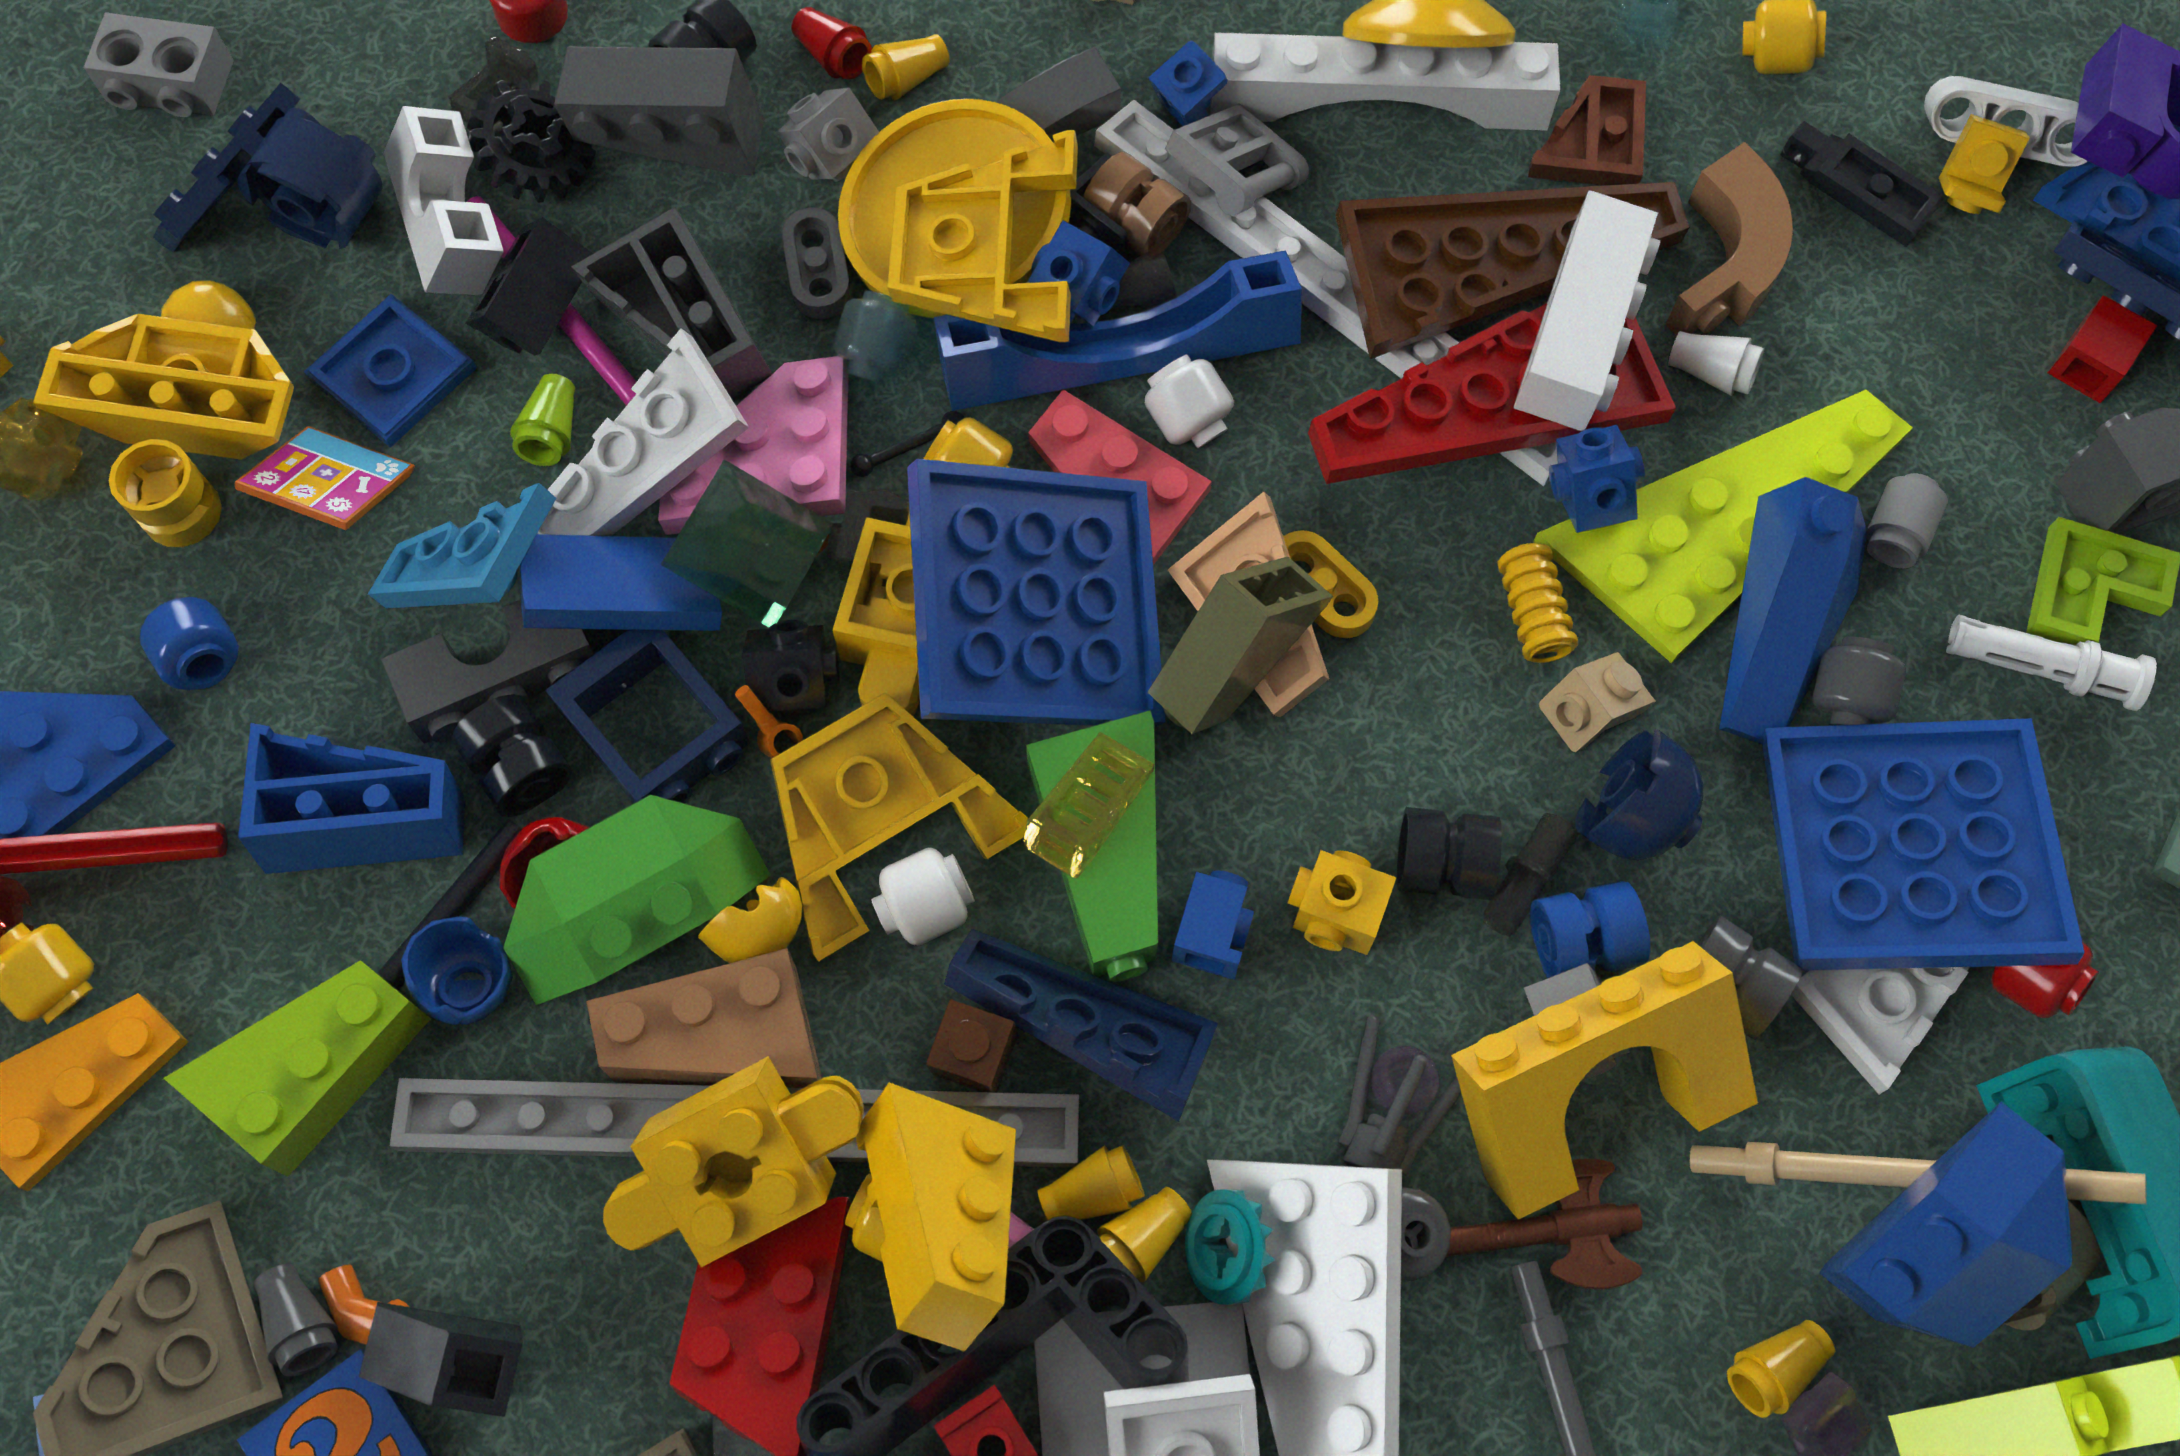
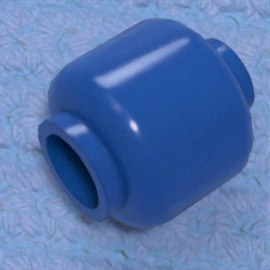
(189, 643)

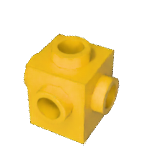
(1341, 901)

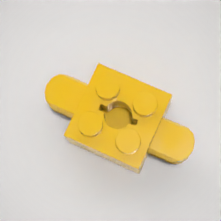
(878, 615)
(734, 1162)

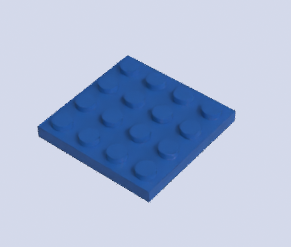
(1032, 595)
(1919, 846)

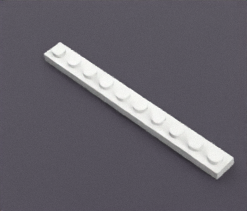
(1268, 230)

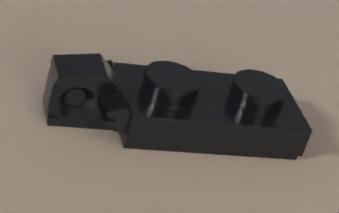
(1863, 181)

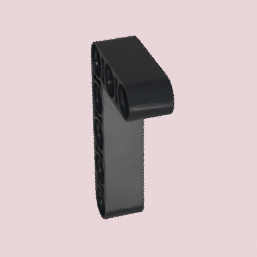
(1048, 1296)

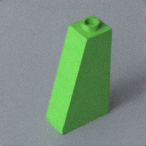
(1118, 889)

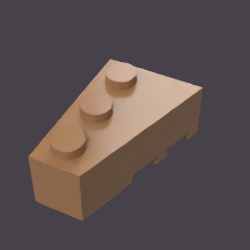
(708, 1026)

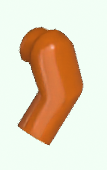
(348, 1304)

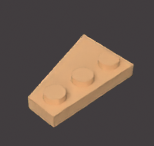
(1243, 542)

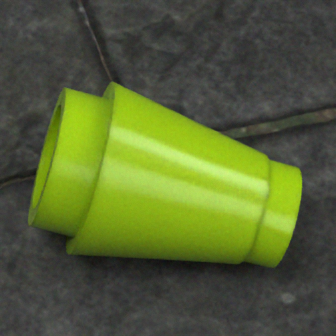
(545, 422)

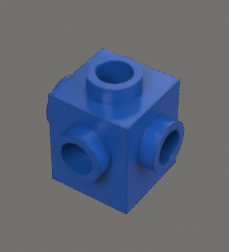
(1087, 265)
(1597, 477)

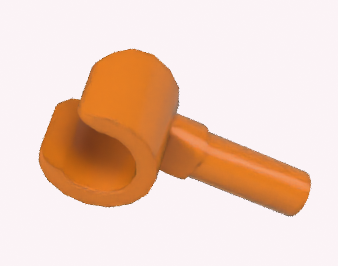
(767, 723)

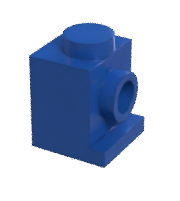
(1214, 924)

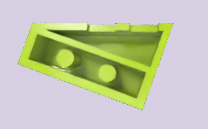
(301, 1066)

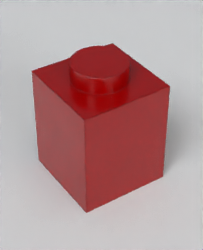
(2102, 349)

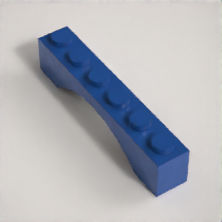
(1234, 312)

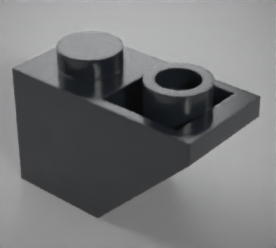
(443, 1358)

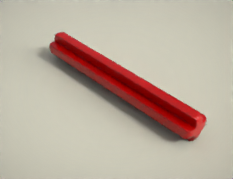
(112, 847)

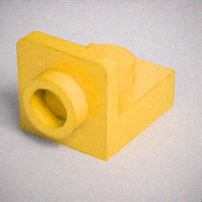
(1982, 164)

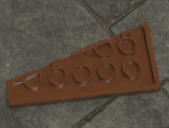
(1463, 256)

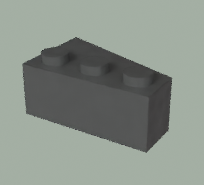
(663, 104)
(664, 284)

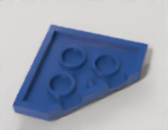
(69, 756)

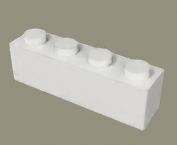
(1587, 312)

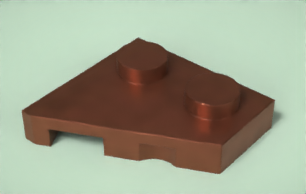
(1597, 136)

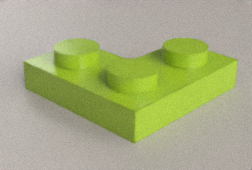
(2091, 566)

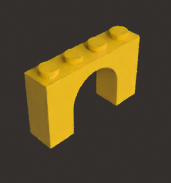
(1524, 1076)

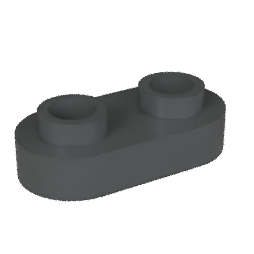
(816, 266)

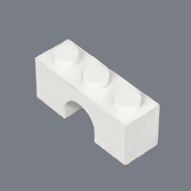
(428, 167)

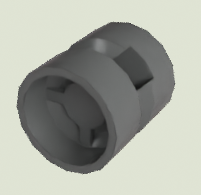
(1760, 977)

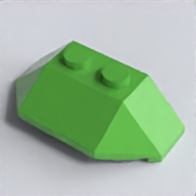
(626, 892)

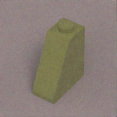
(1236, 641)

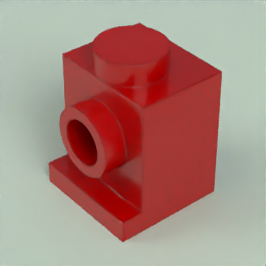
(982, 1418)

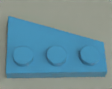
(465, 562)

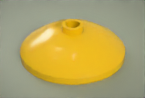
(1430, 24)

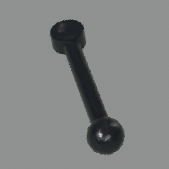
(863, 464)

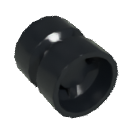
(709, 26)
(511, 755)
(1456, 854)

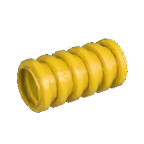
(1537, 602)

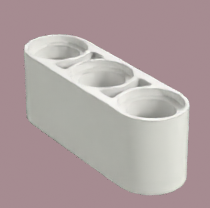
(1992, 101)

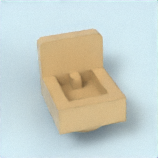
(1595, 700)

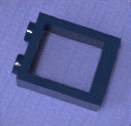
(619, 668)

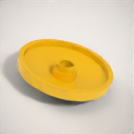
(929, 143)

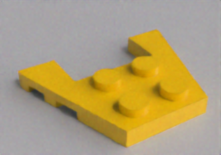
(957, 236)
(861, 787)

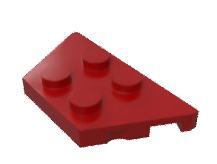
(763, 1328)

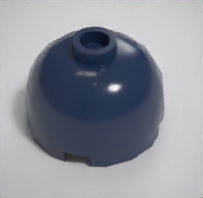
(1652, 797)

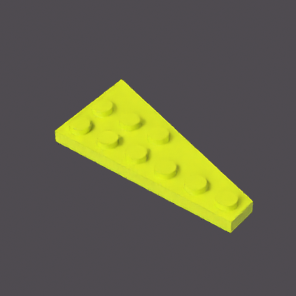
(1694, 528)

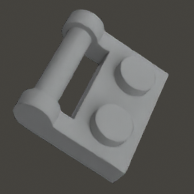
(1231, 141)

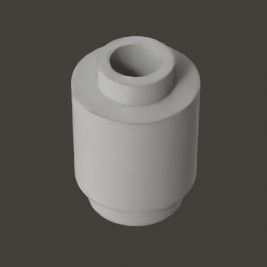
(1906, 520)

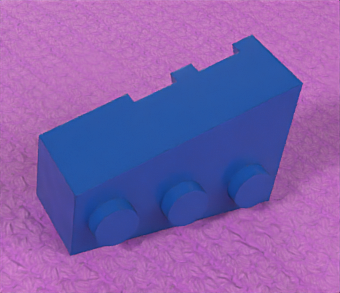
(344, 805)

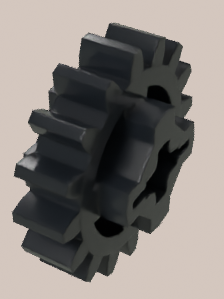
(529, 141)

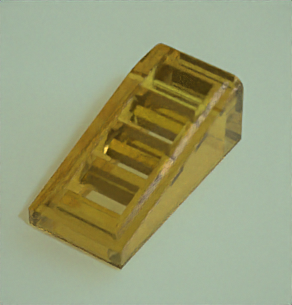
(1065, 838)

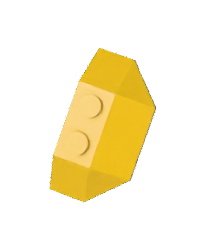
(170, 381)

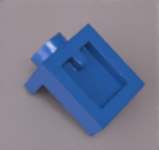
(1188, 83)

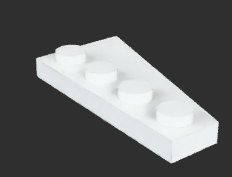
(653, 444)
(1877, 1012)

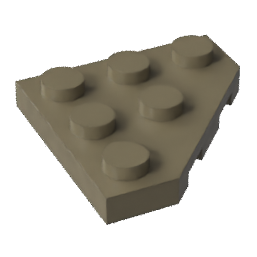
(164, 1349)

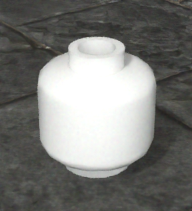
(1189, 401)
(923, 896)

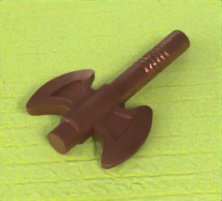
(1578, 1223)

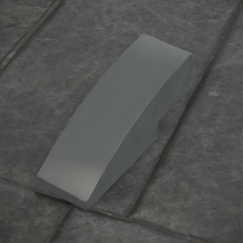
(1069, 95)

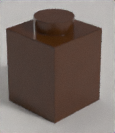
(972, 1047)

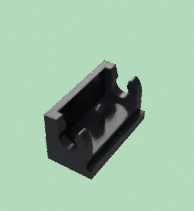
(530, 289)

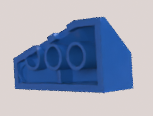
(1792, 602)

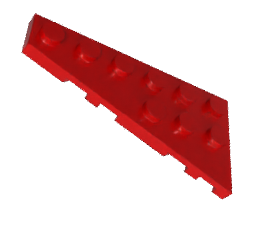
(1466, 405)

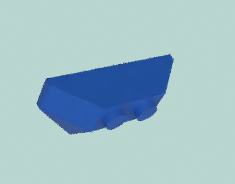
(1965, 1237)

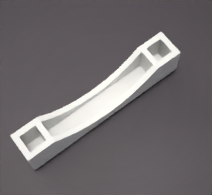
(1291, 73)

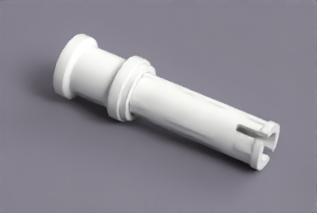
(2079, 667)

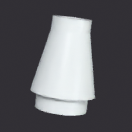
(1718, 360)

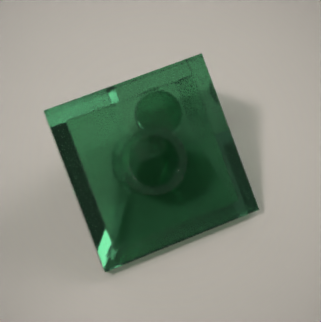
(747, 544)

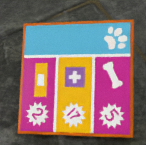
(325, 477)

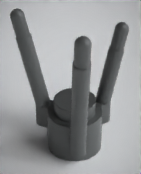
(1382, 1139)

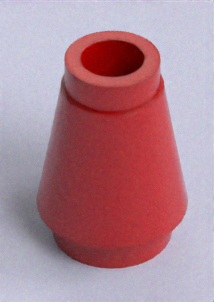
(832, 42)

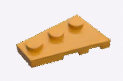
(75, 1081)

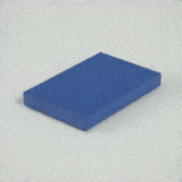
(609, 586)

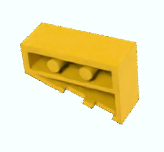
(943, 1212)

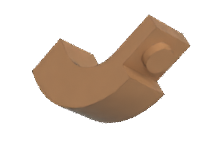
(1755, 224)

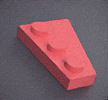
(1086, 442)

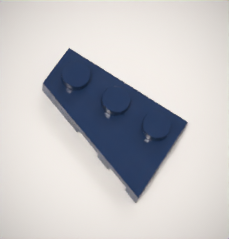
(218, 170)

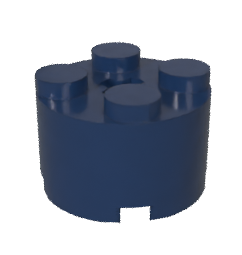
(312, 179)

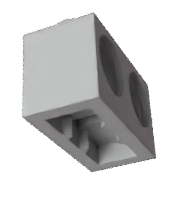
(158, 64)

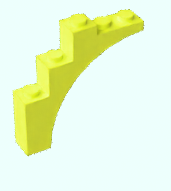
(2055, 1418)

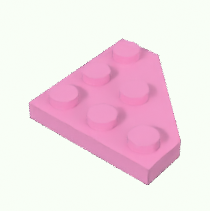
(791, 442)

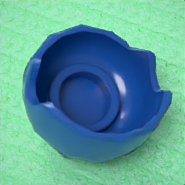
(443, 953)

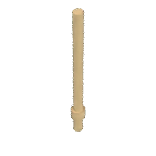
(1766, 1165)

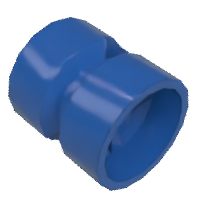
(1606, 917)

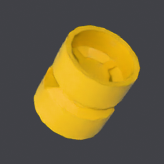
(165, 493)

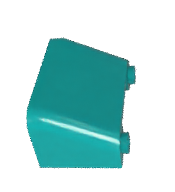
(2113, 1116)

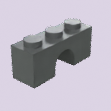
(441, 690)

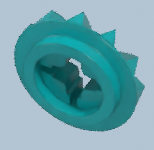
(1210, 1263)

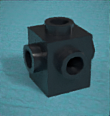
(790, 667)

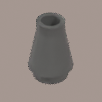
(294, 1323)

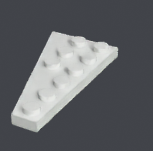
(1329, 1304)

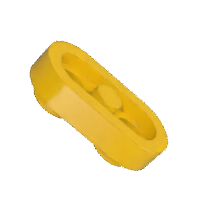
(1339, 579)

